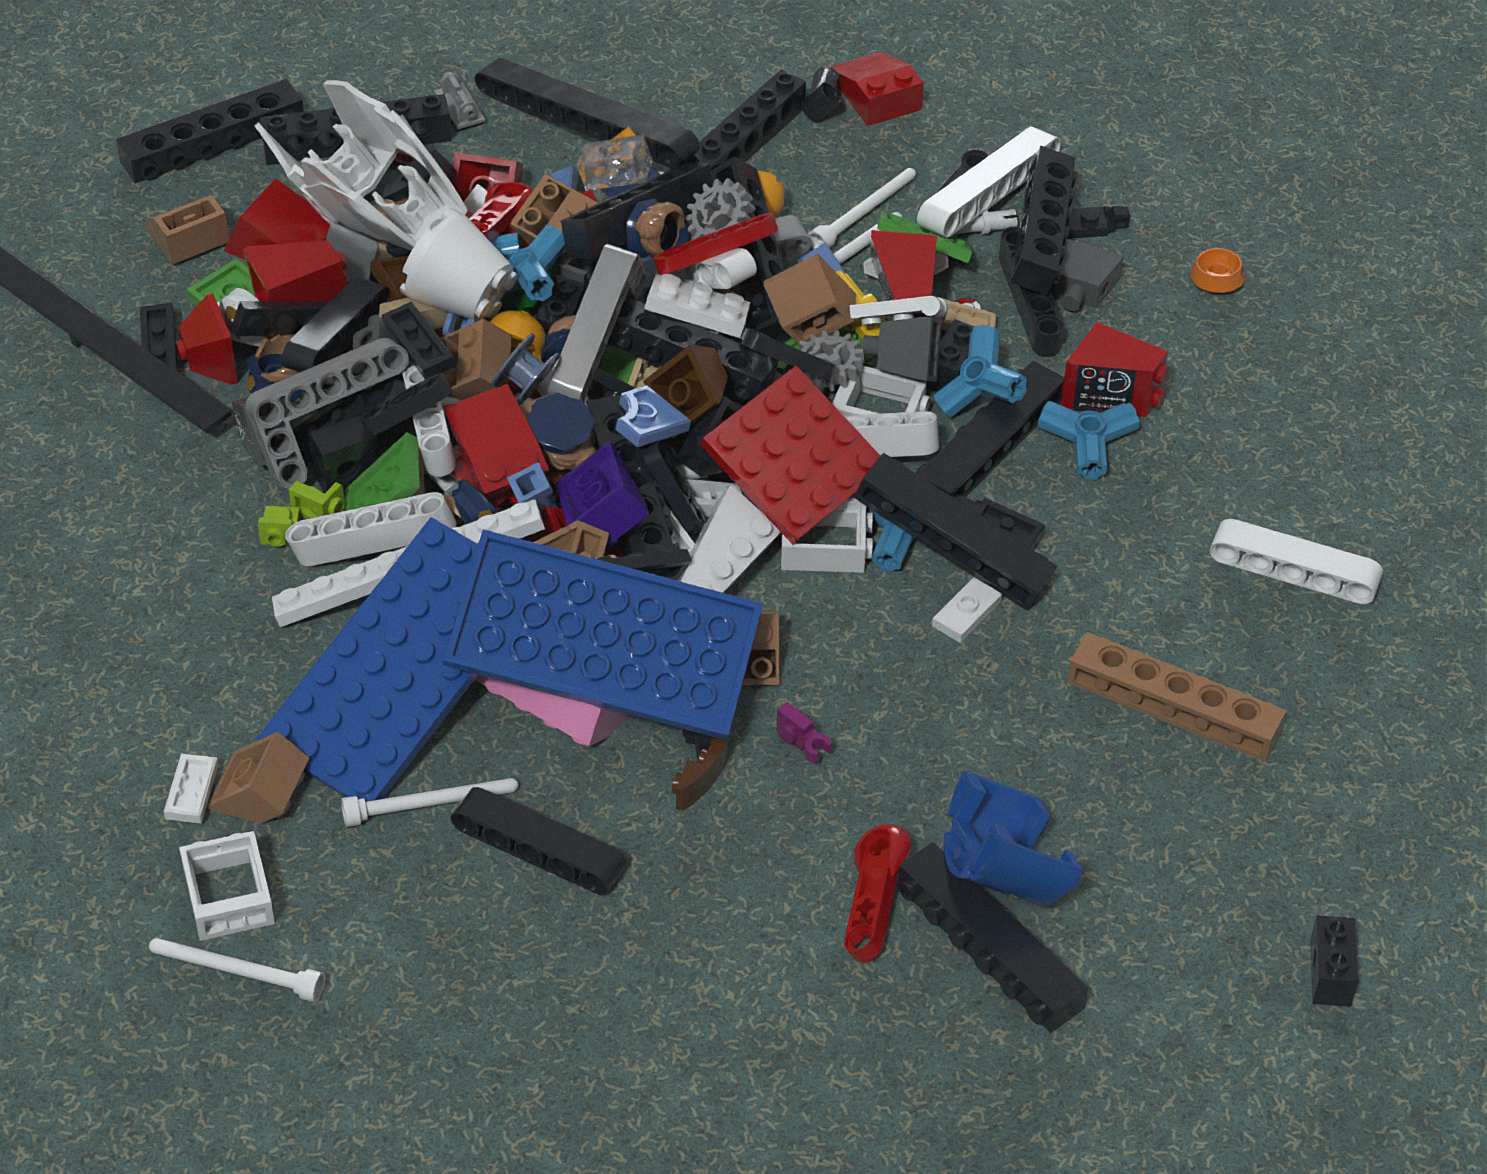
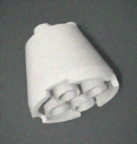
(458, 269)

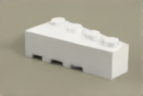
(728, 542)

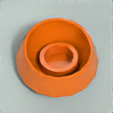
(1218, 271)

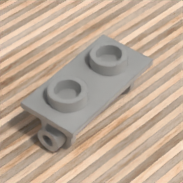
(460, 103)

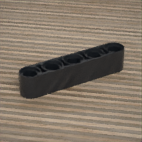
(1036, 310)
(334, 325)
(538, 840)

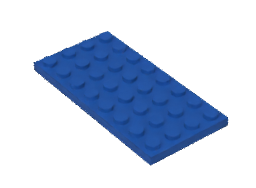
(603, 634)
(384, 676)

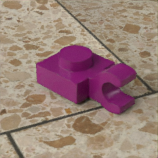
(798, 730)

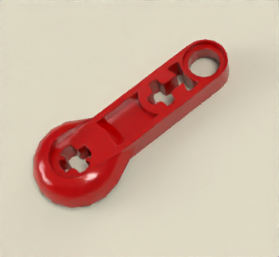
(500, 208)
(877, 861)

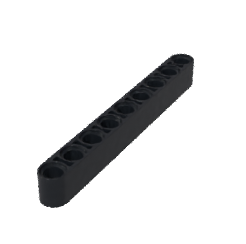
(584, 110)

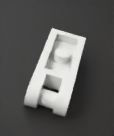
(899, 309)

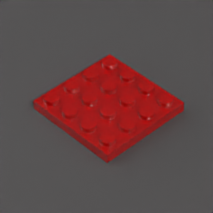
(792, 454)

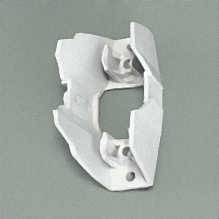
(369, 146)

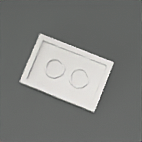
(697, 305)

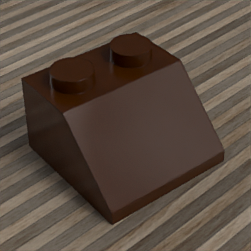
(691, 381)

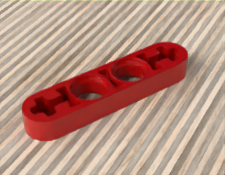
(715, 243)

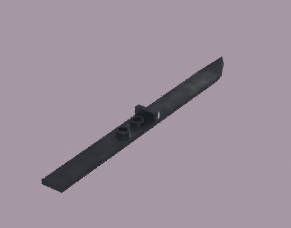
(110, 344)

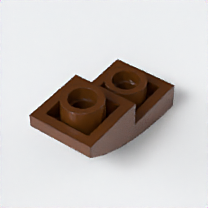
(700, 775)

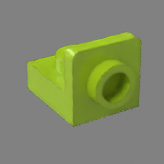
(314, 502)
(275, 524)

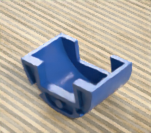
(995, 842)

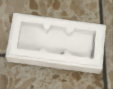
(966, 610)
(191, 788)

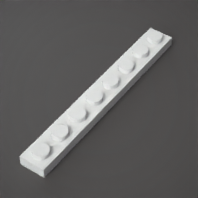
(362, 578)

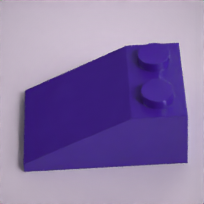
(603, 495)

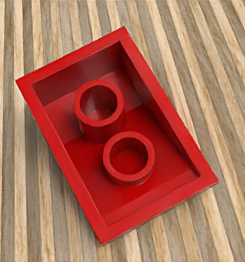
(880, 87)
(493, 439)

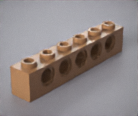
(1176, 696)

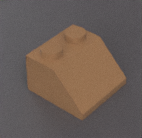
(260, 780)

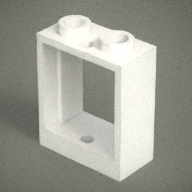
(884, 385)
(834, 557)
(230, 914)

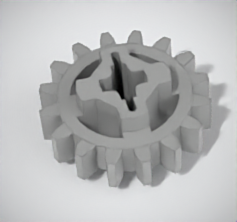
(718, 209)
(839, 351)

